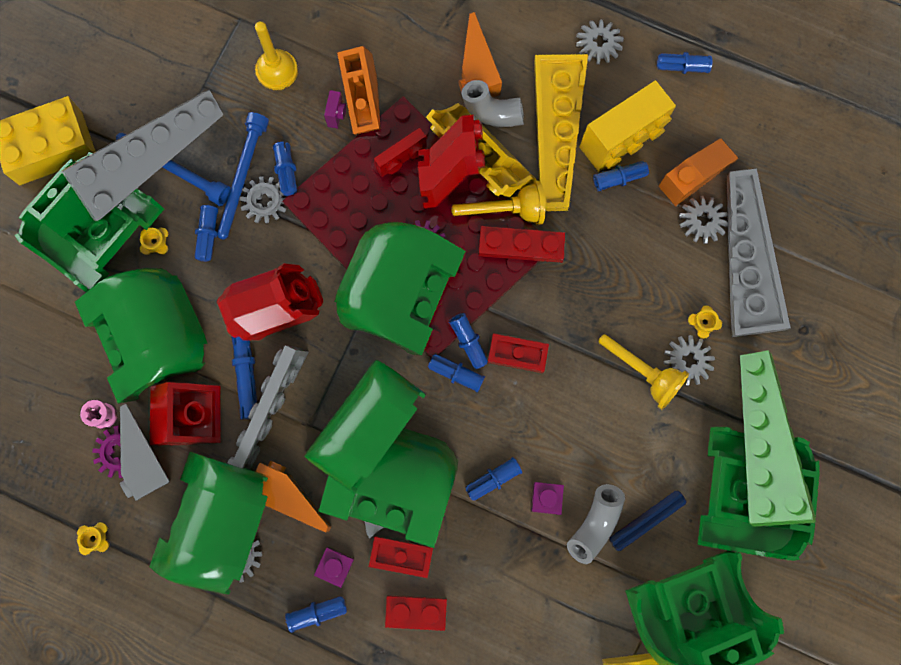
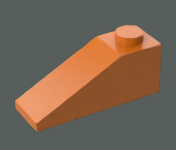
(478, 60)
(360, 89)
(697, 171)
(289, 498)

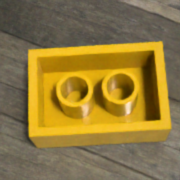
(627, 126)
(43, 140)

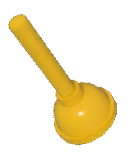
(275, 67)
(528, 203)
(664, 383)

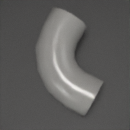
(491, 110)
(598, 524)

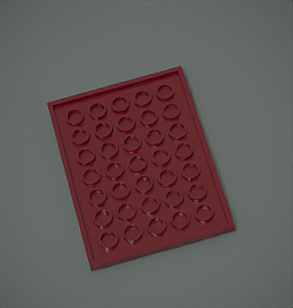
(352, 198)

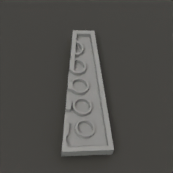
(125, 164)
(755, 282)
(288, 364)

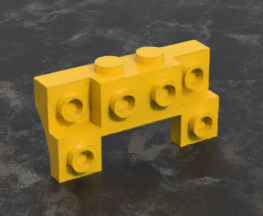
(501, 168)

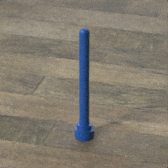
(256, 125)
(216, 191)

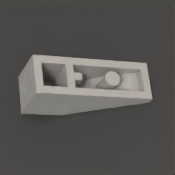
(139, 464)

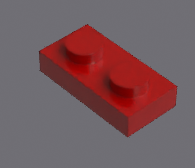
(394, 157)
(518, 353)
(400, 557)
(415, 613)

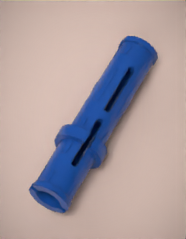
(244, 371)

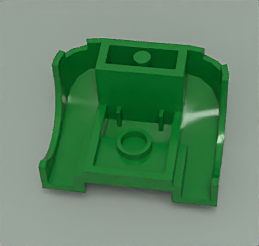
(68, 237)
(397, 283)
(143, 329)
(365, 425)
(403, 491)
(728, 514)
(212, 526)
(704, 616)

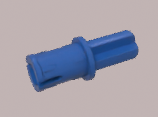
(684, 63)
(285, 168)
(620, 175)
(206, 233)
(468, 340)
(456, 372)
(493, 479)
(316, 614)

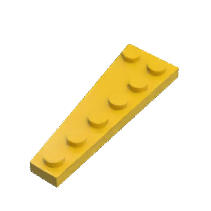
(558, 109)

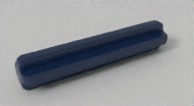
(647, 520)

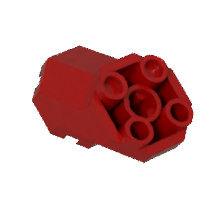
(451, 160)
(269, 302)

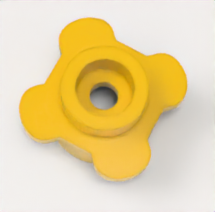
(146, 240)
(712, 318)
(84, 541)

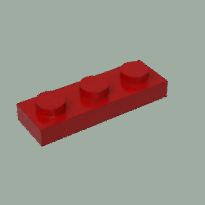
(522, 244)

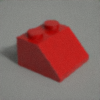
(184, 414)

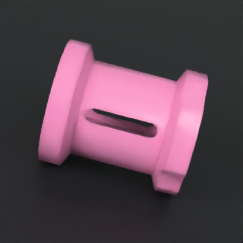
(92, 419)

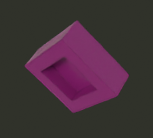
(334, 109)
(547, 498)
(334, 567)

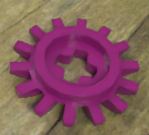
(106, 451)

